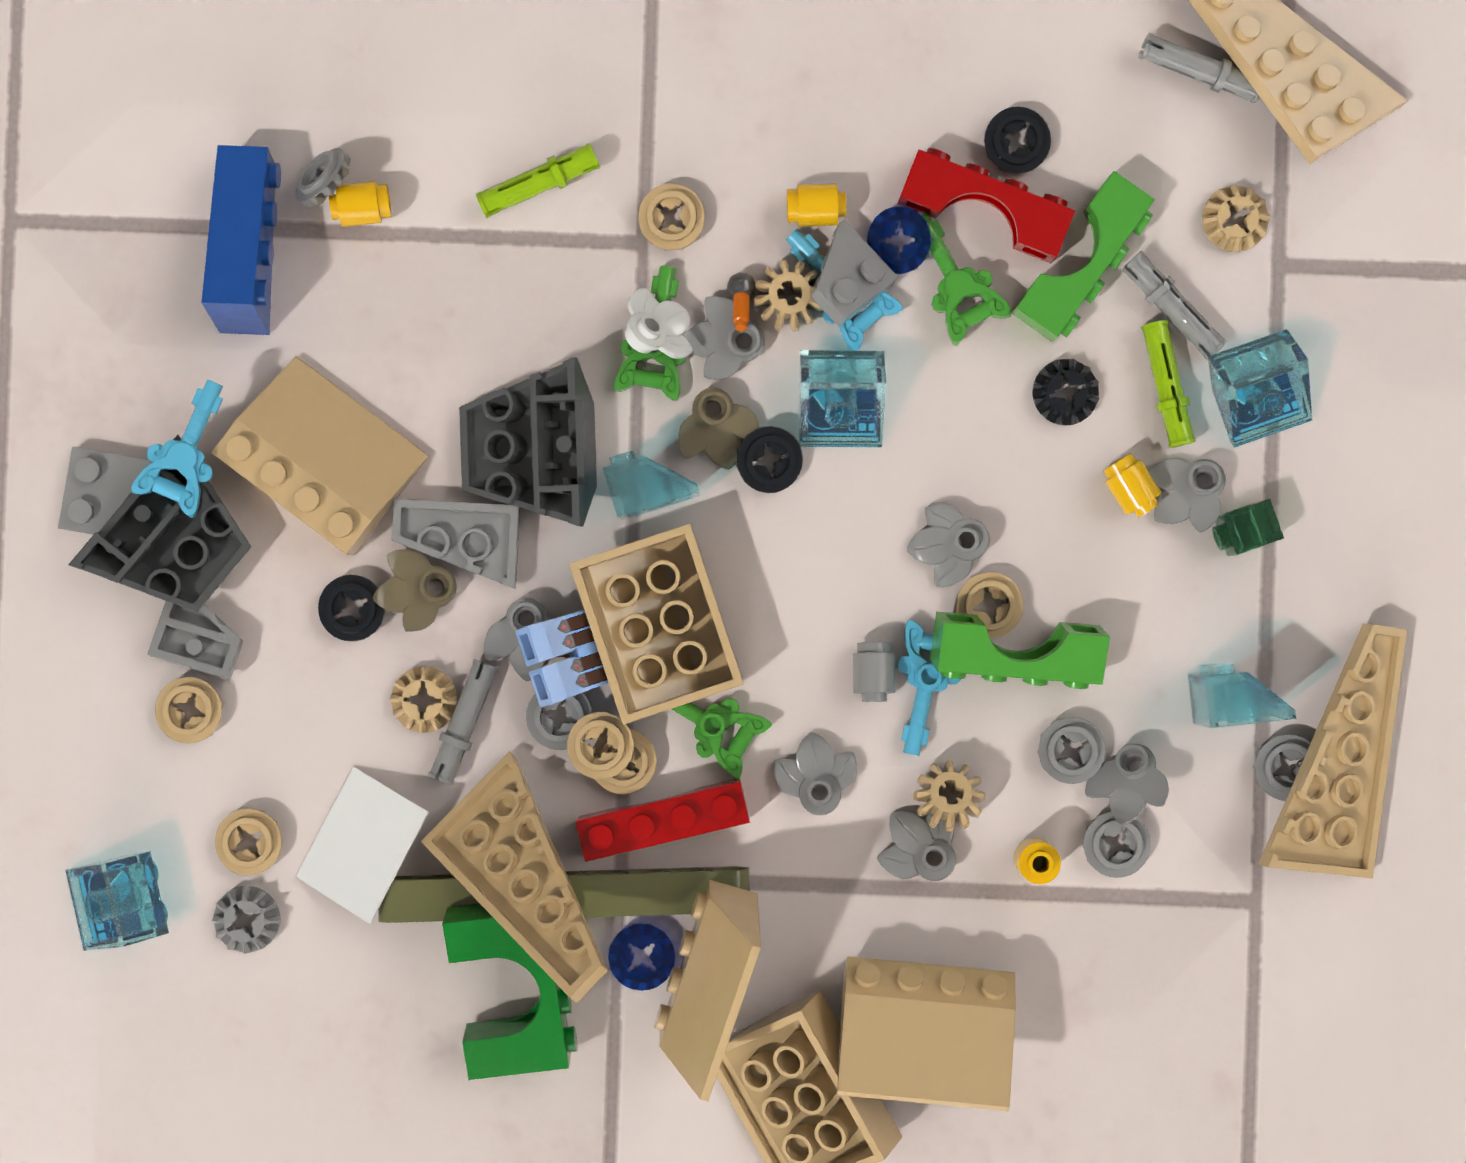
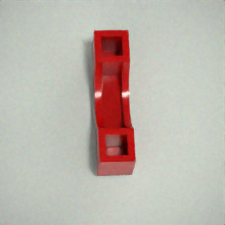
(1035, 221)
(662, 820)

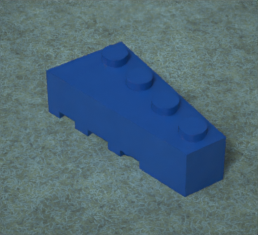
(241, 240)

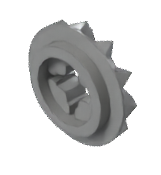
(322, 177)
(542, 726)
(1090, 754)
(1268, 762)
(1120, 863)
(249, 900)

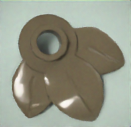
(719, 434)
(408, 589)

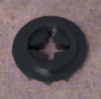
(1036, 137)
(1057, 409)
(785, 469)
(333, 602)

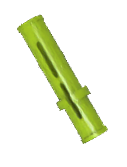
(538, 180)
(1168, 384)

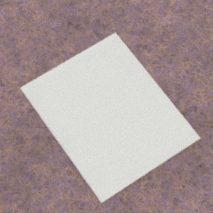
(362, 844)

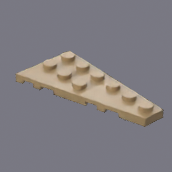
(1299, 73)
(1339, 791)
(511, 867)

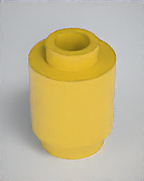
(360, 203)
(815, 205)
(1132, 485)
(1028, 851)

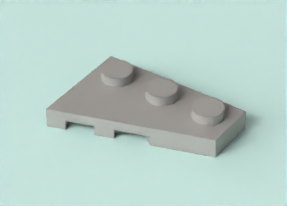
(462, 533)

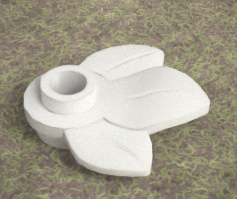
(657, 325)

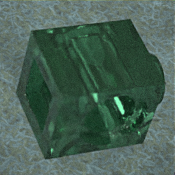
(1247, 528)

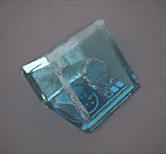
(1261, 387)
(841, 398)
(644, 485)
(1233, 697)
(117, 901)

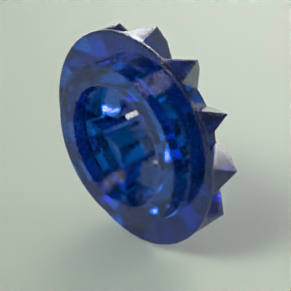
(888, 225)
(641, 976)

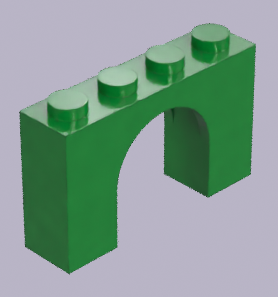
(518, 1044)

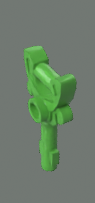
(959, 286)
(664, 287)
(710, 729)

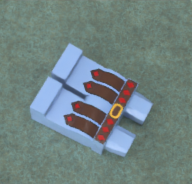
(555, 638)

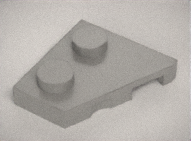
(96, 488)

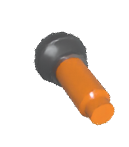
(741, 288)

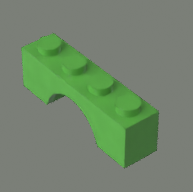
(1113, 216)
(1069, 655)

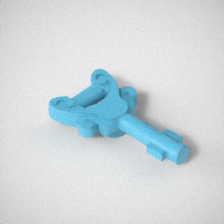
(852, 331)
(182, 456)
(926, 679)

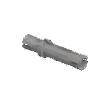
(1216, 73)
(1172, 303)
(463, 722)

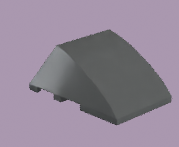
(533, 444)
(163, 550)

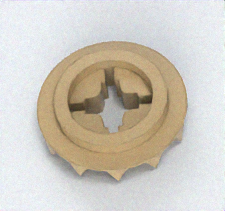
(671, 197)
(1233, 237)
(1000, 588)
(437, 685)
(172, 719)
(583, 755)
(629, 780)
(230, 836)

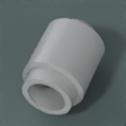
(874, 671)

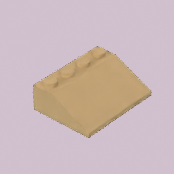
(321, 455)
(656, 623)
(709, 983)
(926, 1033)
(785, 1091)

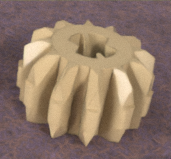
(779, 306)
(959, 786)

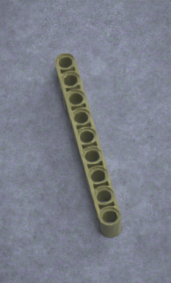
(597, 891)

